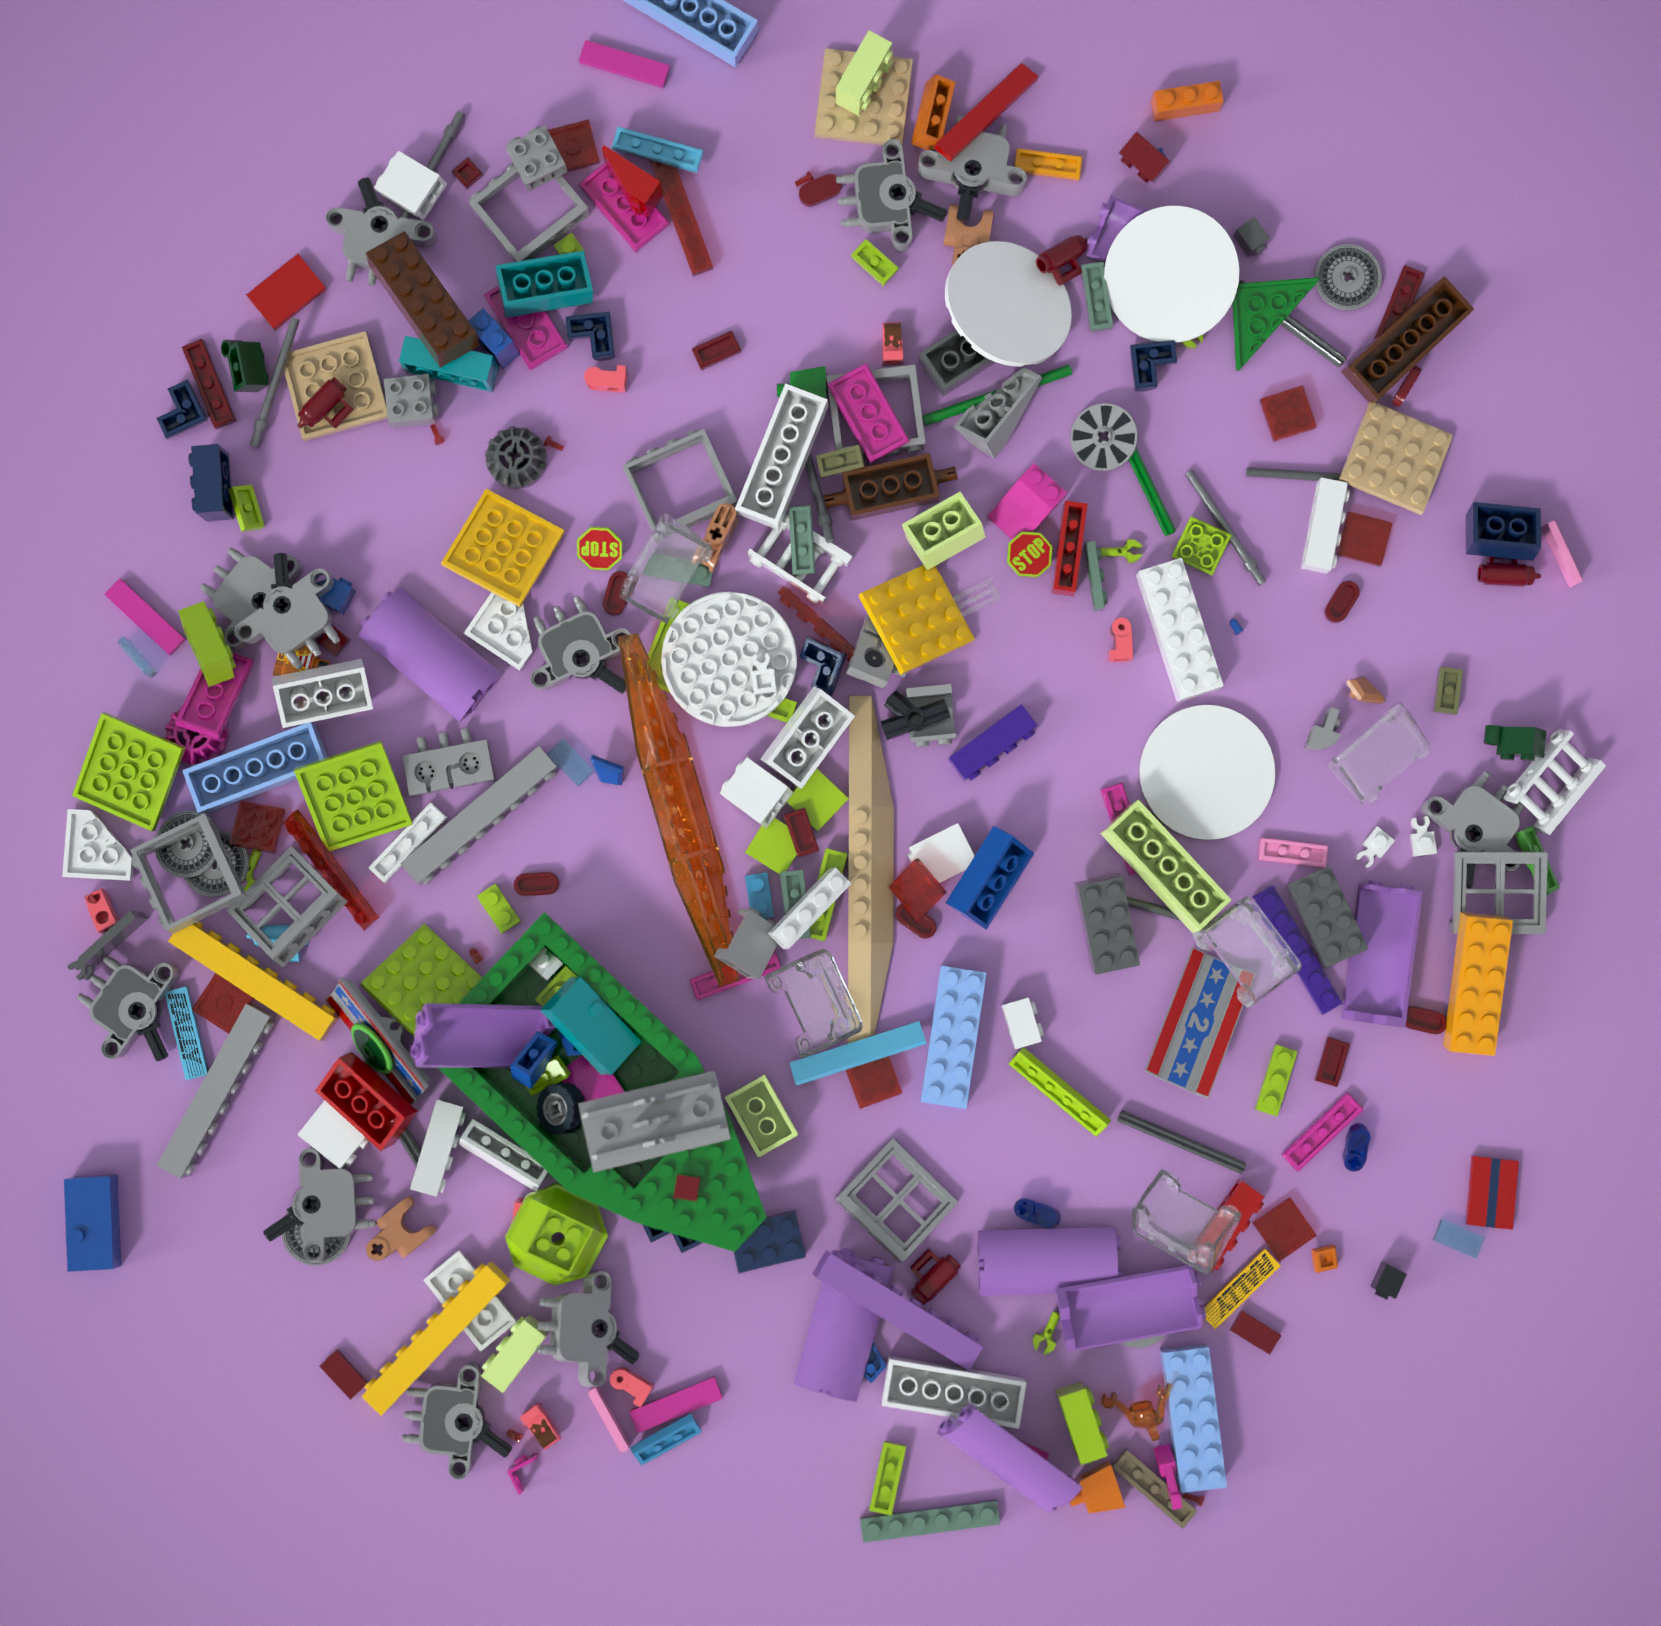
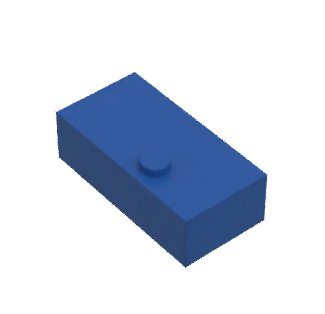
(990, 877)
(92, 1223)

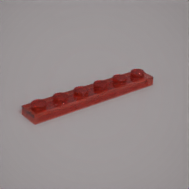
(683, 218)
(821, 627)
(330, 869)

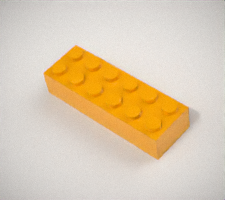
(1477, 983)

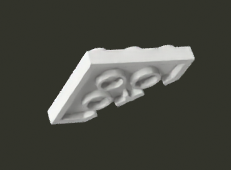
(502, 630)
(93, 849)

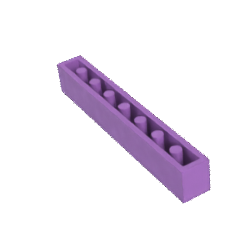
(897, 1310)

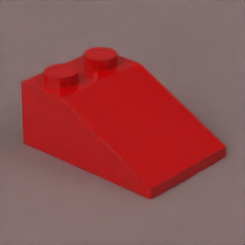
(637, 186)

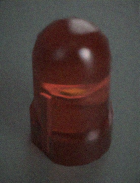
(476, 955)
(517, 1437)

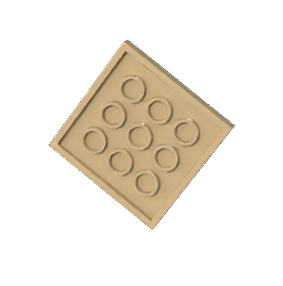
(884, 115)
(352, 364)
(1395, 457)

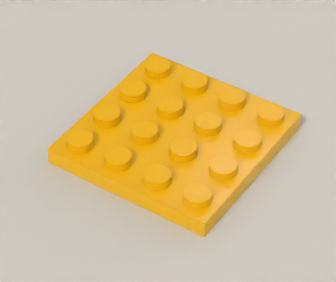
(503, 547)
(916, 618)

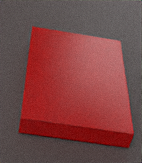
(286, 292)

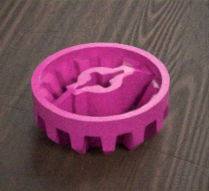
(194, 753)

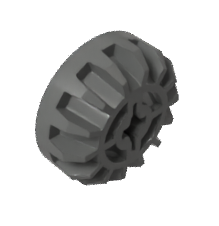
(514, 476)

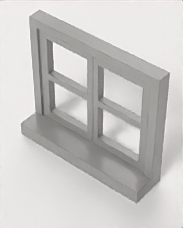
(1500, 858)
(305, 925)
(874, 1224)

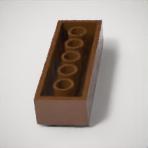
(422, 299)
(1407, 340)

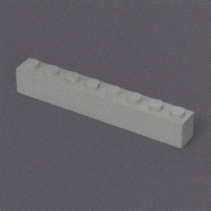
(479, 816)
(215, 1091)

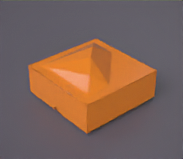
(1324, 1258)

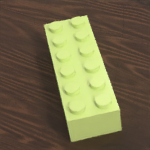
(1165, 866)

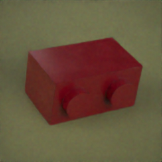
(1145, 158)

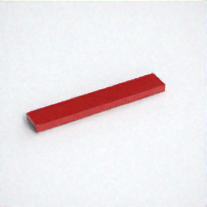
(986, 112)

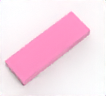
(1562, 554)
(1292, 852)
(609, 1418)

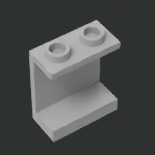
(940, 732)
(750, 946)

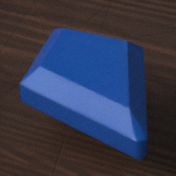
(607, 771)
(874, 1365)

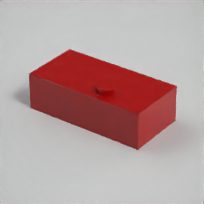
(366, 1101)

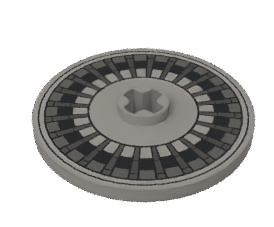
(1356, 292)
(178, 858)
(212, 881)
(294, 1244)

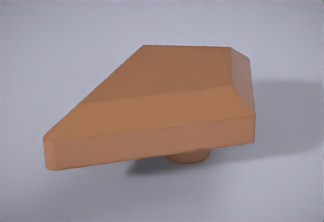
(1364, 691)

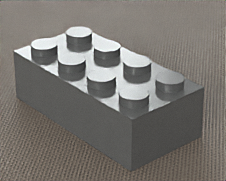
(952, 362)
(1326, 917)
(1107, 923)

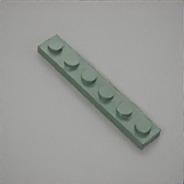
(930, 1520)

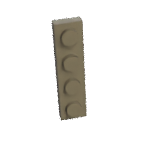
(1152, 1487)

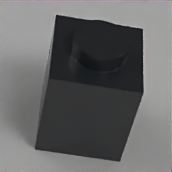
(1388, 1281)

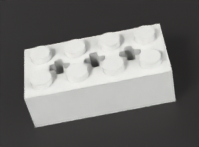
(320, 707)
(821, 736)

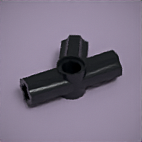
(904, 710)

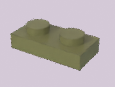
(840, 461)
(1448, 690)

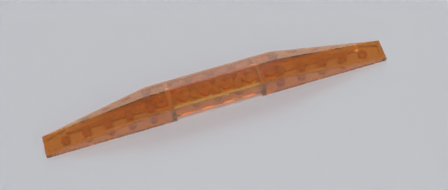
(678, 806)

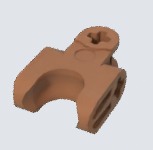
(965, 237)
(724, 524)
(396, 1235)

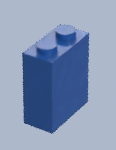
(494, 338)

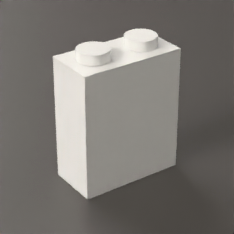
(410, 185)
(756, 792)
(944, 853)
(333, 1136)

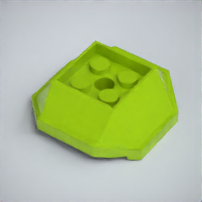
(550, 1212)

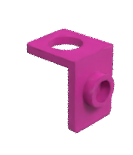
(518, 1463)

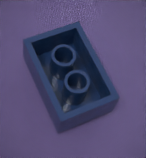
(211, 482)
(1503, 531)
(772, 1243)

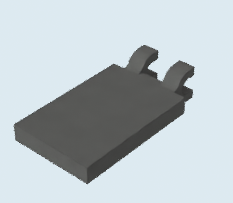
(107, 943)

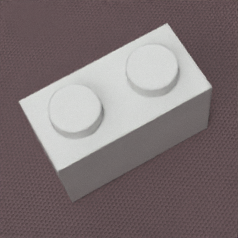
(1022, 1023)

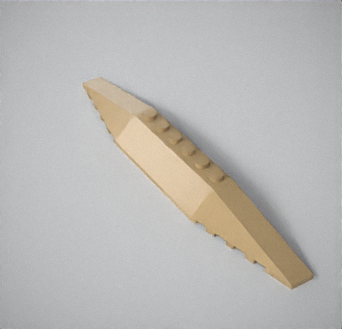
(869, 866)

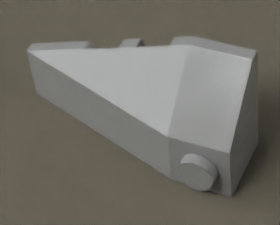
(995, 418)

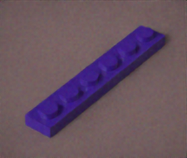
(1311, 971)

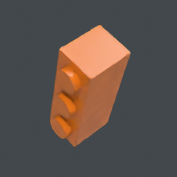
(1187, 101)
(933, 112)

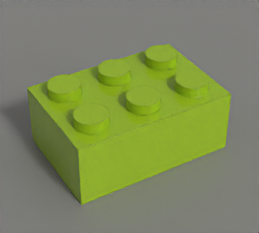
(207, 643)
(1082, 1422)

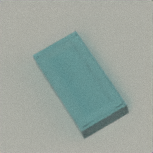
(137, 657)
(570, 762)
(1458, 1238)

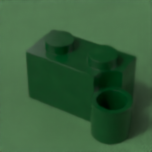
(245, 365)
(1516, 742)

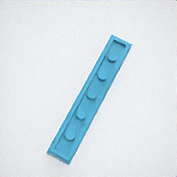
(857, 1053)

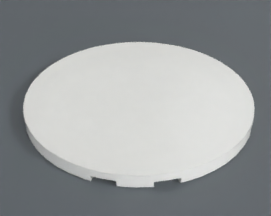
(1172, 274)
(1007, 304)
(711, 658)
(1207, 772)

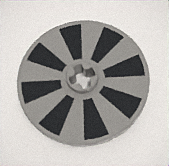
(1122, 437)

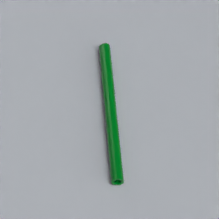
(961, 407)

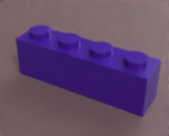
(993, 742)

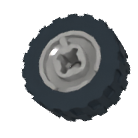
(559, 1108)

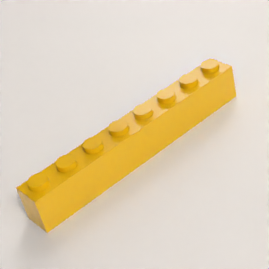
(255, 980)
(432, 1341)

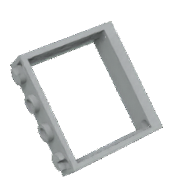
(546, 238)
(882, 376)
(673, 447)
(150, 882)

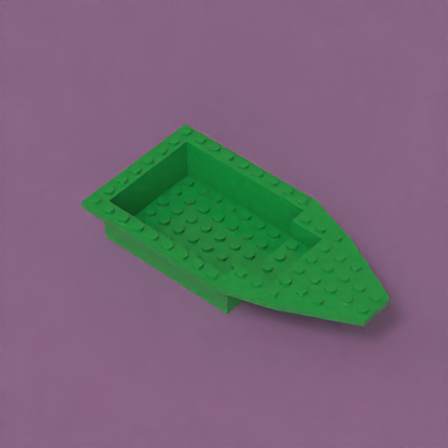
(642, 1191)

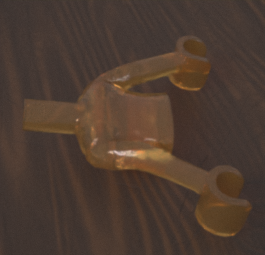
(1142, 1413)

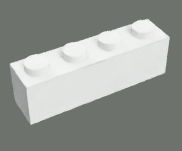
(1324, 525)
(809, 908)
(436, 1148)
(502, 1155)

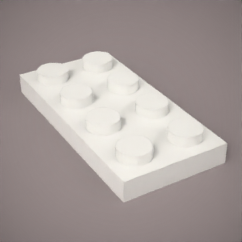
(490, 1321)

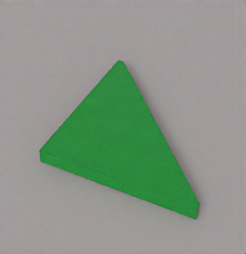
(1260, 311)

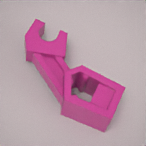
(1167, 1469)

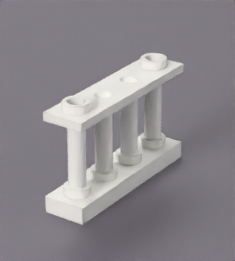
(838, 558)
(1569, 795)

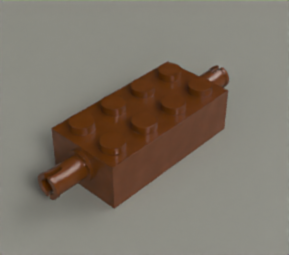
(890, 486)

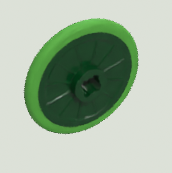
(372, 1048)

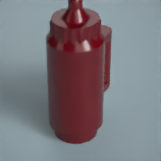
(1060, 255)
(322, 403)
(1506, 573)
(936, 1278)

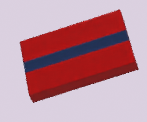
(1492, 1192)

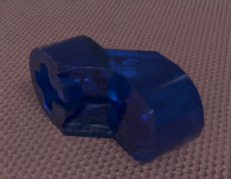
(1354, 1157)
(1027, 1208)

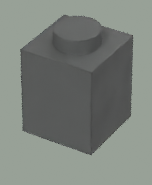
(1252, 237)

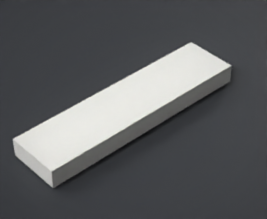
(407, 842)

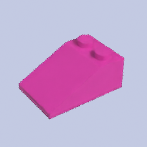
(1027, 503)

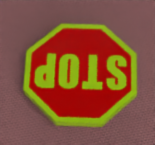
(599, 548)
(1029, 554)

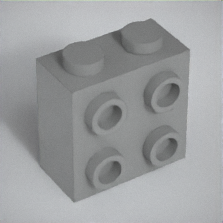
(536, 158)
(411, 400)

